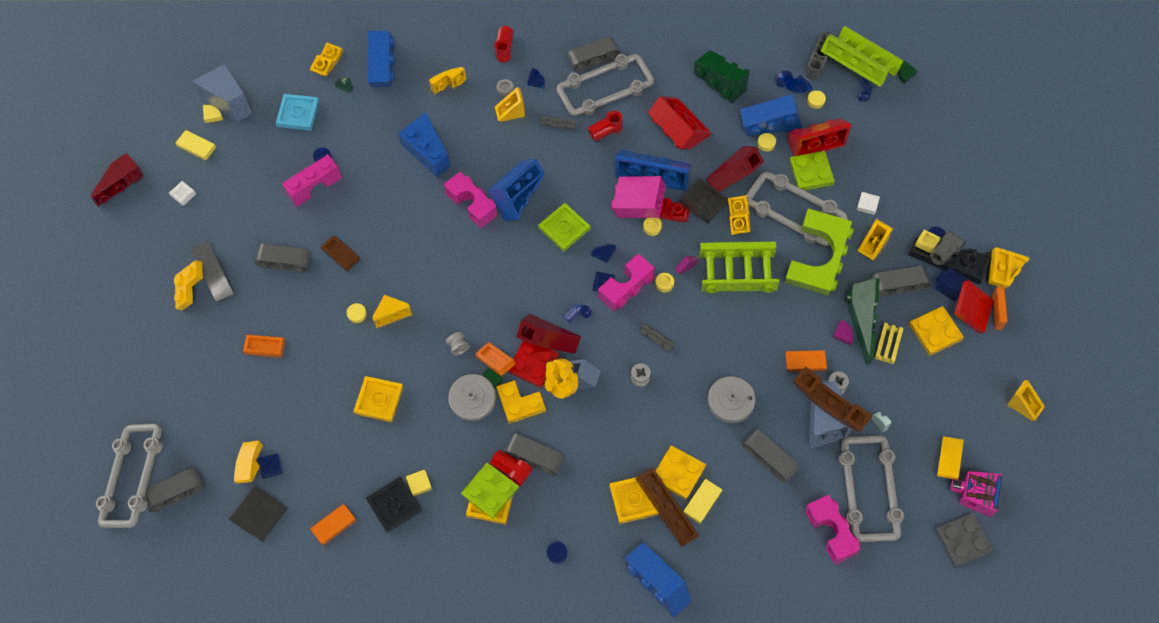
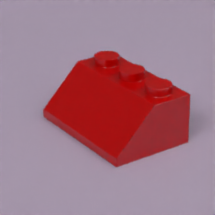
(678, 122)
(819, 137)

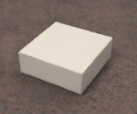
(182, 193)
(868, 203)

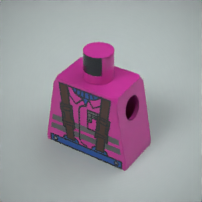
(979, 491)

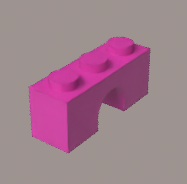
(301, 184)
(462, 188)
(617, 294)
(826, 512)

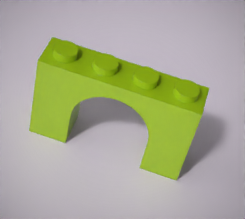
(836, 232)

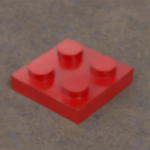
(532, 362)

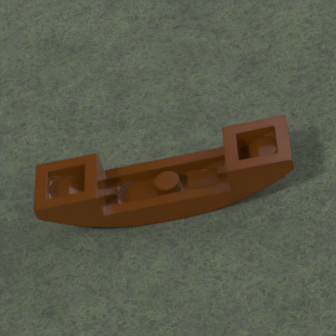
(831, 402)

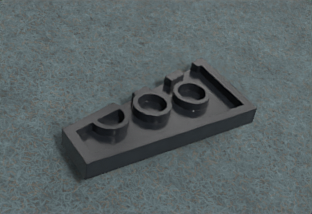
(966, 262)

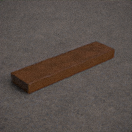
(667, 507)

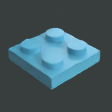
(297, 112)

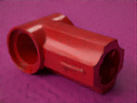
(504, 44)
(605, 126)
(514, 469)

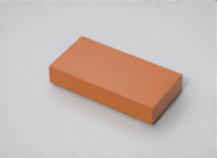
(999, 308)
(264, 346)
(495, 359)
(812, 360)
(333, 524)

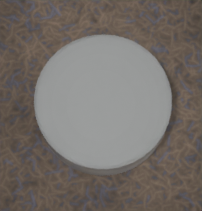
(504, 87)

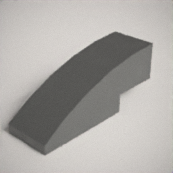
(213, 272)

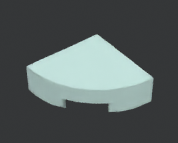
(882, 422)

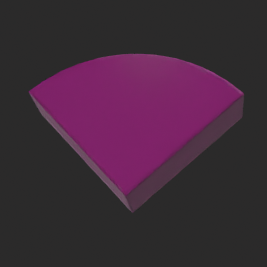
(686, 264)
(844, 333)

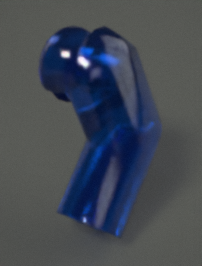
(867, 89)
(577, 310)

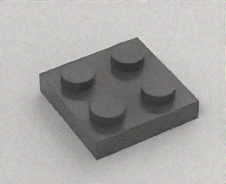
(964, 540)

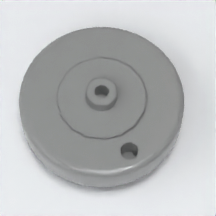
(472, 397)
(731, 399)

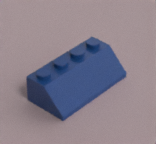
(674, 173)

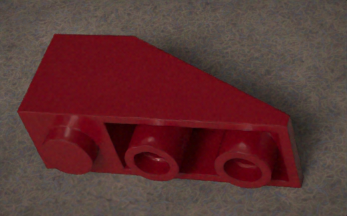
(735, 168)
(117, 177)
(547, 335)

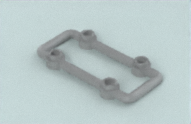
(589, 106)
(780, 183)
(136, 503)
(854, 517)

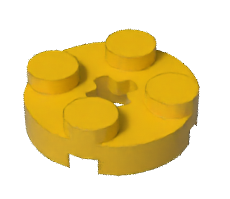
(559, 370)

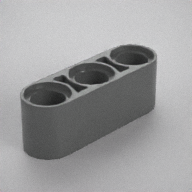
(593, 54)
(818, 59)
(283, 258)
(902, 281)
(535, 454)
(771, 456)
(173, 490)

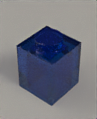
(950, 283)

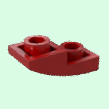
(674, 211)

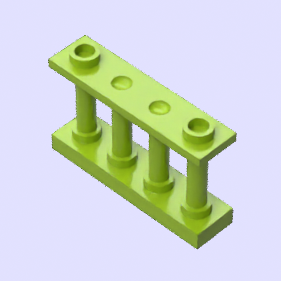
(862, 56)
(738, 250)

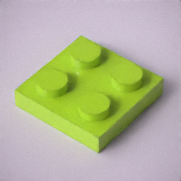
(811, 170)
(564, 227)
(490, 490)

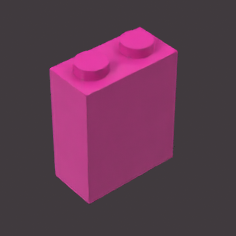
(639, 197)

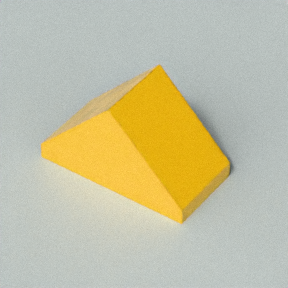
(511, 106)
(875, 239)
(390, 310)
(1026, 401)

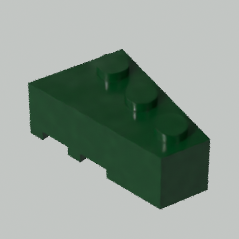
(722, 76)

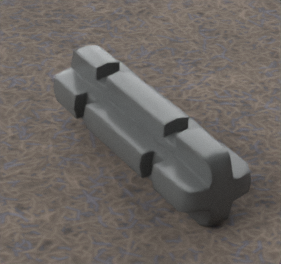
(558, 122)
(657, 337)

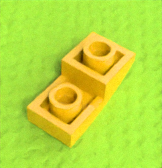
(327, 60)
(451, 77)
(739, 215)
(950, 458)
(246, 463)

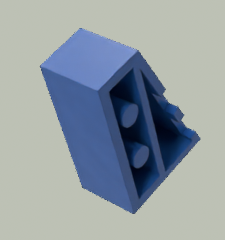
(380, 58)
(772, 116)
(425, 145)
(515, 188)
(658, 579)

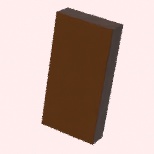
(340, 253)

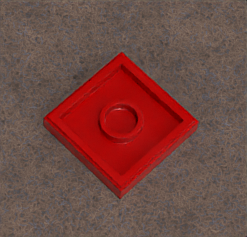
(974, 307)

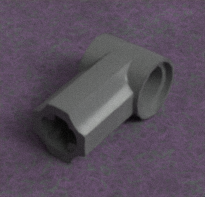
(949, 245)

